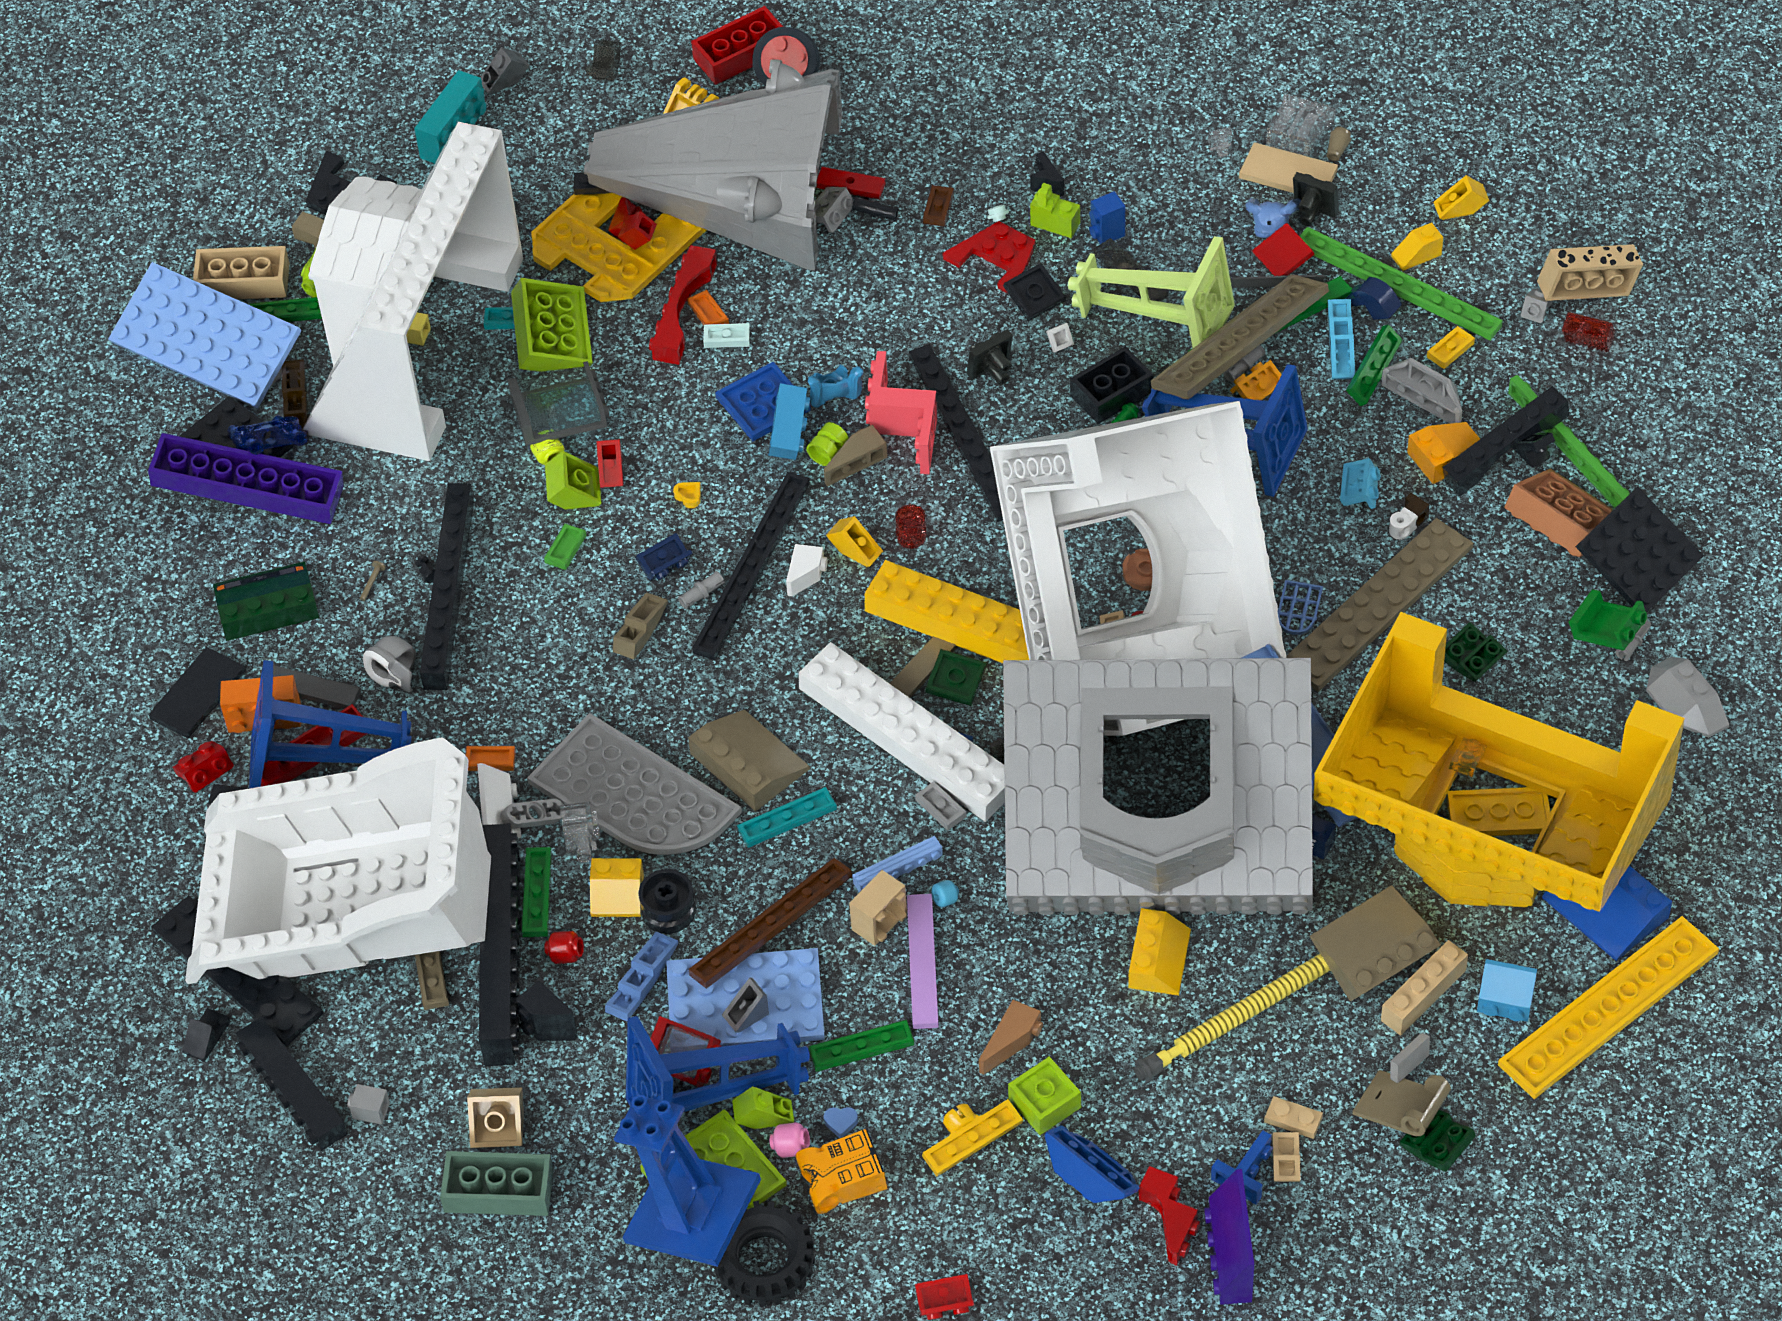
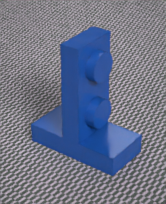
(1259, 1151)

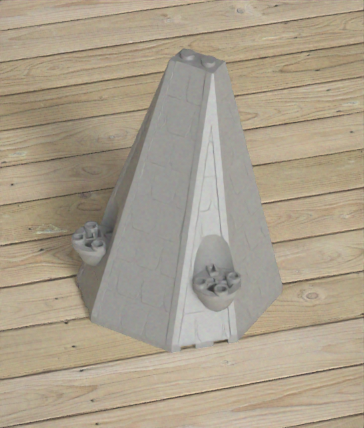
(732, 163)

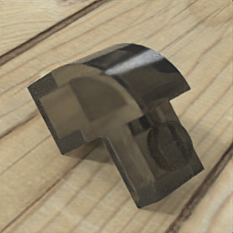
(605, 60)

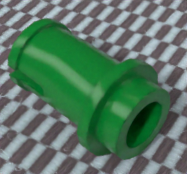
(1128, 412)

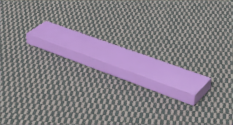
(922, 961)

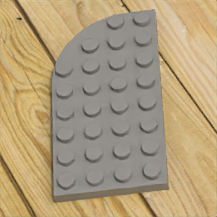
(633, 791)

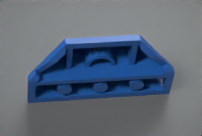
(1088, 1167)

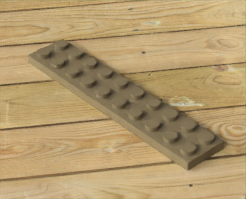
(1239, 336)
(1381, 601)

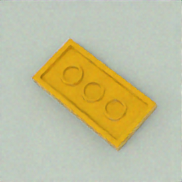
(1499, 810)

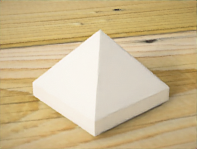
(1060, 337)

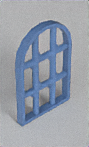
(1306, 601)

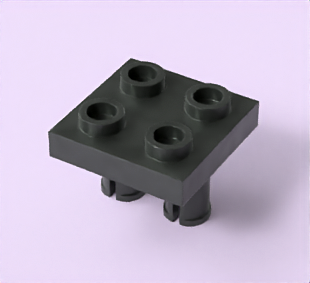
(1315, 197)
(991, 357)

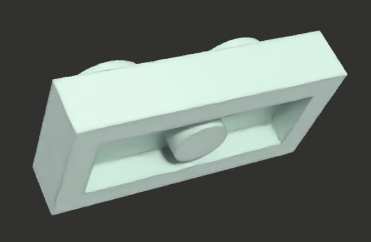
(726, 335)

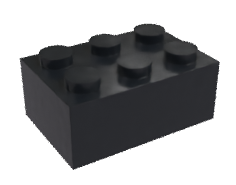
(1111, 384)

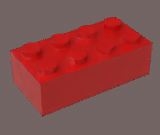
(731, 46)

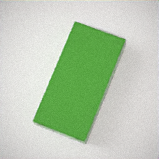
(565, 546)

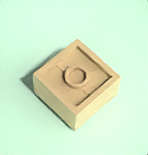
(878, 908)

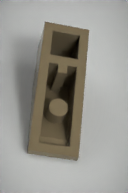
(858, 453)

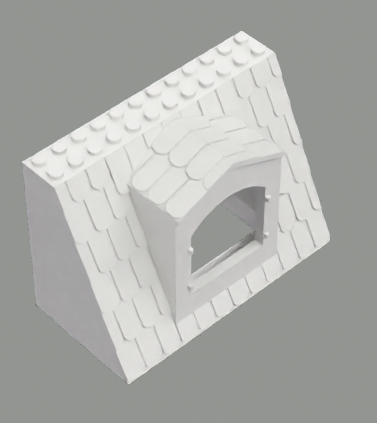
(374, 270)
(1195, 503)

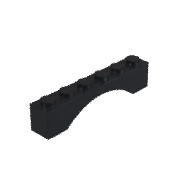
(1472, 464)

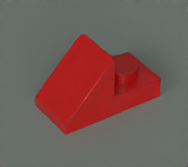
(610, 463)

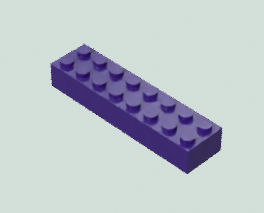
(246, 478)

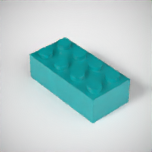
(458, 102)

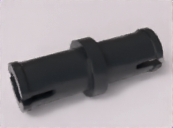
(875, 208)

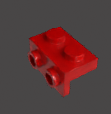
(203, 765)
(944, 1295)

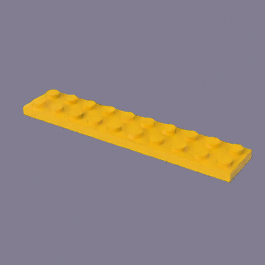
(1608, 1007)

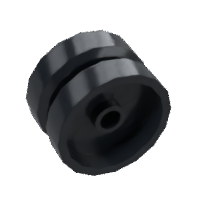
(667, 901)

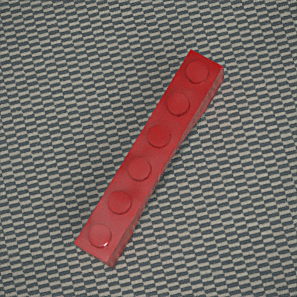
(696, 271)

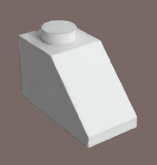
(805, 568)

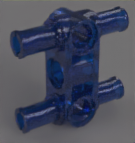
(283, 432)

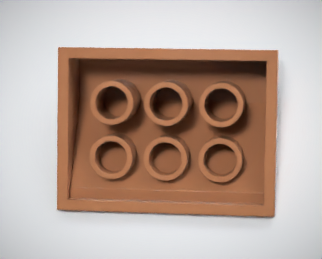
(1556, 508)

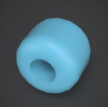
(944, 893)

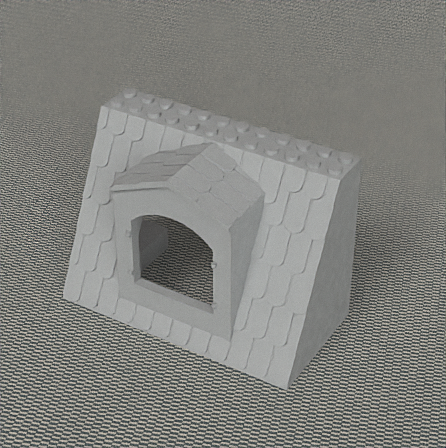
(1231, 853)

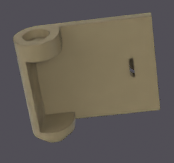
(1404, 1104)

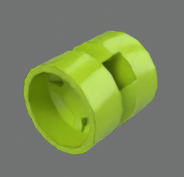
(827, 443)

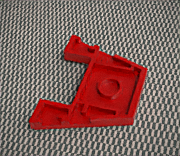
(997, 245)

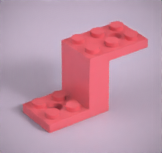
(902, 411)

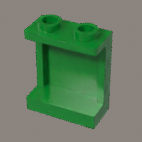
(1607, 622)

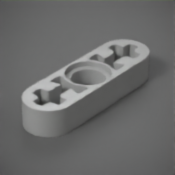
(526, 819)

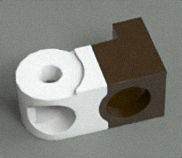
(1409, 518)

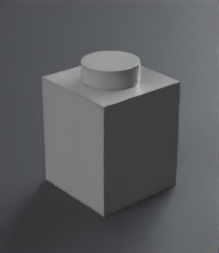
(368, 1104)

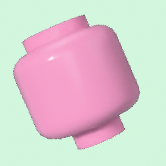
(789, 1139)

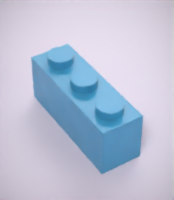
(789, 421)

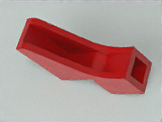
(631, 224)
(1179, 1220)

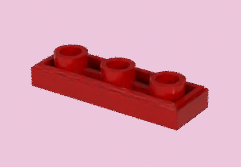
(855, 183)

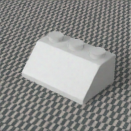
(495, 794)

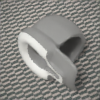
(390, 662)

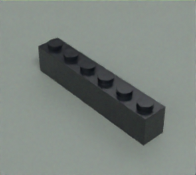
(291, 1084)

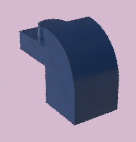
(1377, 298)

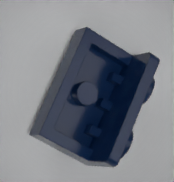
(663, 557)

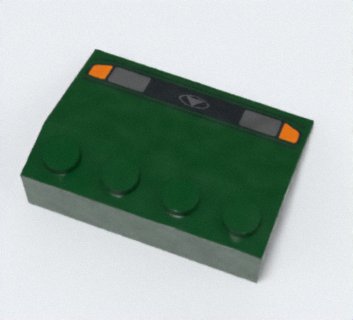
(265, 601)

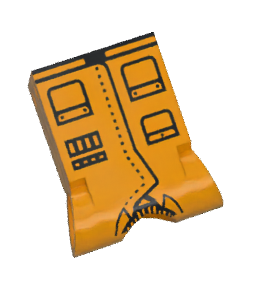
(841, 1171)

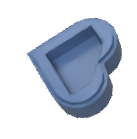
(840, 1121)

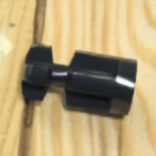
(426, 570)

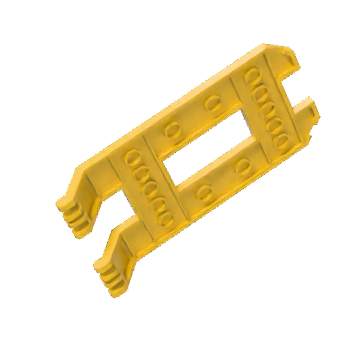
(617, 268)

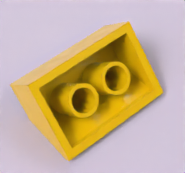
(1158, 953)

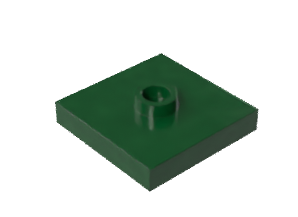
(955, 677)

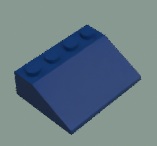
(1625, 919)

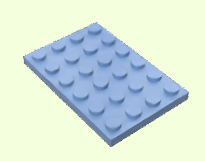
(787, 979)

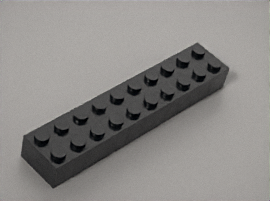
(499, 951)

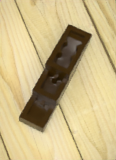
(295, 391)

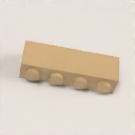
(1424, 987)

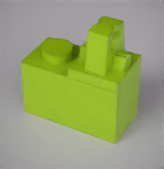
(1053, 213)

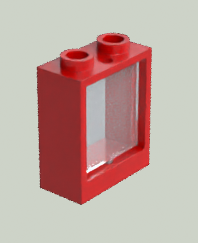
(675, 1037)

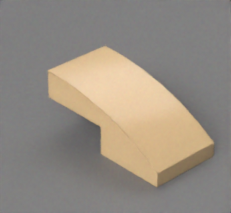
(1286, 1156)

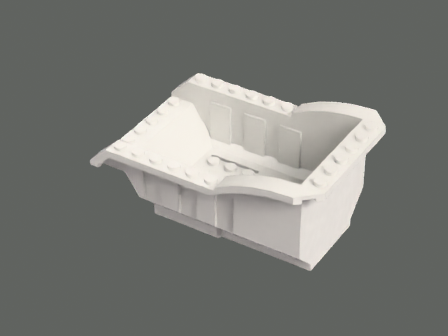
(343, 868)

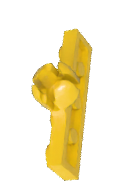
(970, 1134)

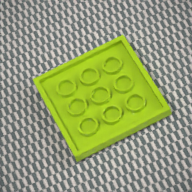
(727, 1144)

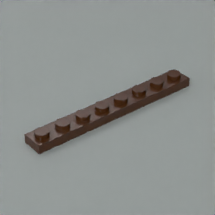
(770, 923)

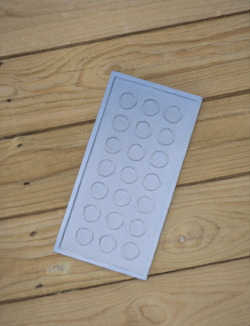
(205, 335)

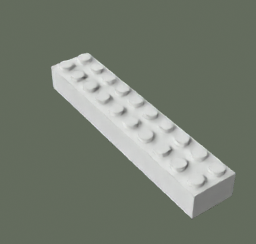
(905, 730)

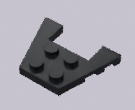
(327, 185)

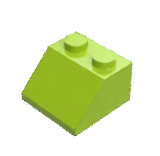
(572, 482)

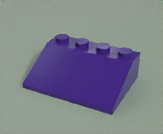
(1230, 1241)

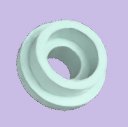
(997, 213)

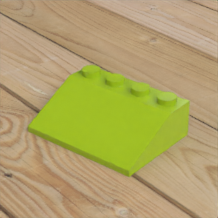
(550, 325)

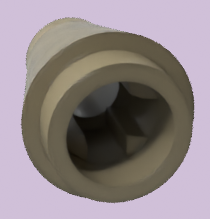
(1338, 142)

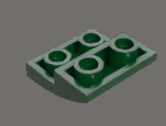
(1473, 652)
(1441, 1142)

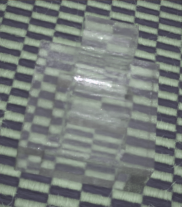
(1220, 141)

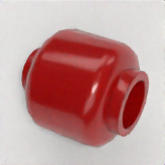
(564, 947)

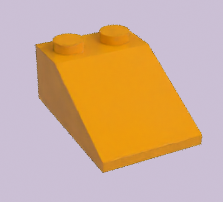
(1438, 445)

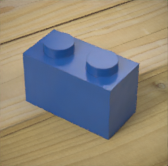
(1107, 218)

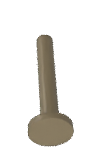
(378, 566)

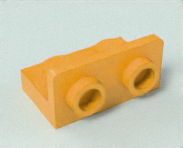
(1258, 383)

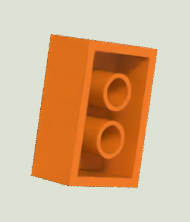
(239, 701)

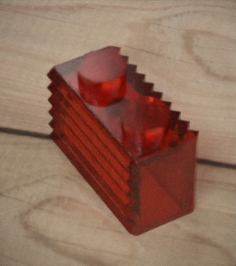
(1588, 331)

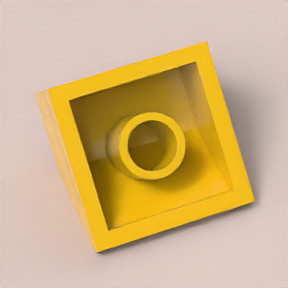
(615, 887)

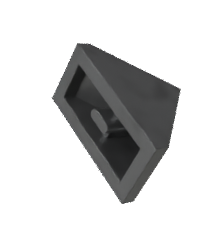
(747, 1006)

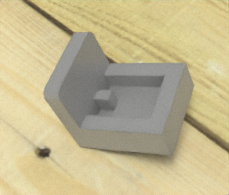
(1535, 306)

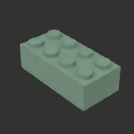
(497, 1183)

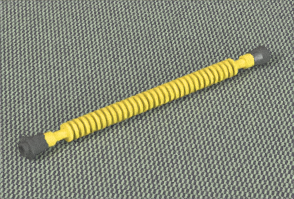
(1230, 1018)

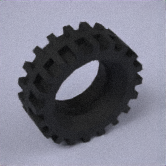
(771, 1223)

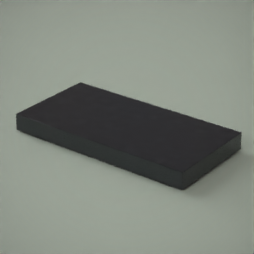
(195, 692)

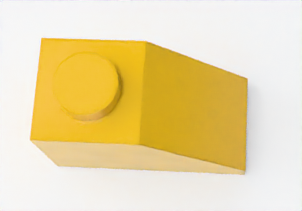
(1461, 199)
(1418, 247)
(854, 541)

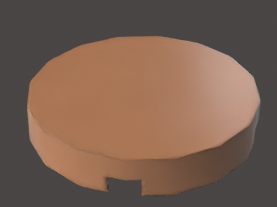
(1138, 570)

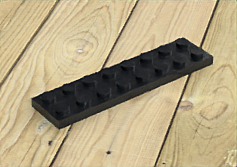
(272, 998)

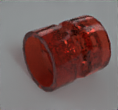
(910, 526)

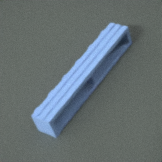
(901, 862)

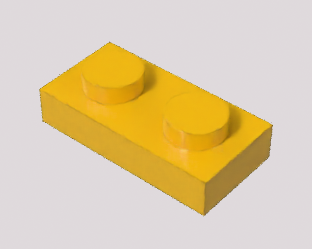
(1450, 347)

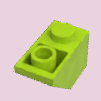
(762, 1109)

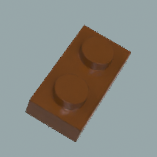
(938, 205)

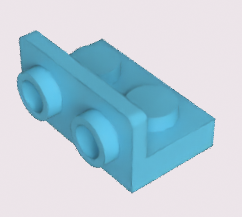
(1360, 483)

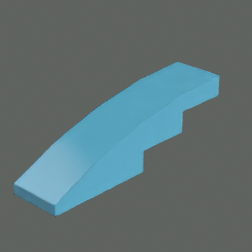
(1341, 339)

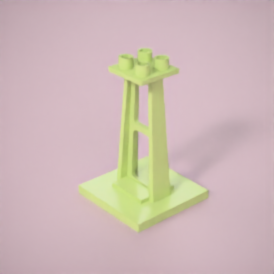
(1206, 302)

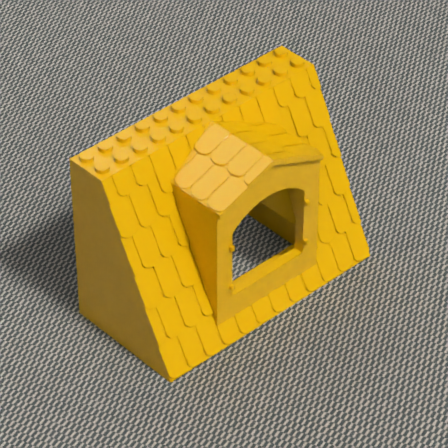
(1395, 773)

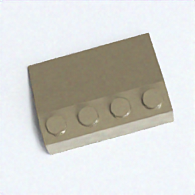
(746, 758)
(1374, 942)

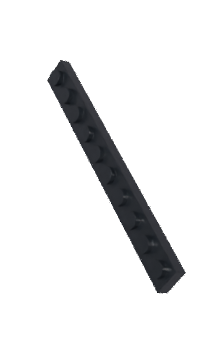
(958, 424)
(750, 566)

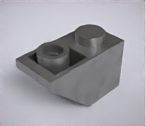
(503, 70)

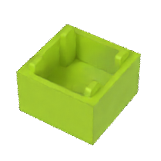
(1044, 1095)

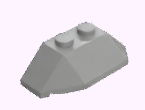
(1424, 388)
(1685, 692)

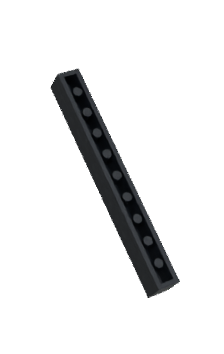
(447, 587)

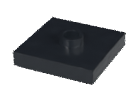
(1034, 292)

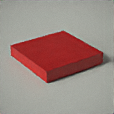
(1283, 251)

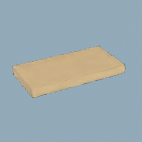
(1277, 167)

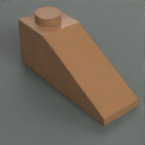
(1011, 1035)

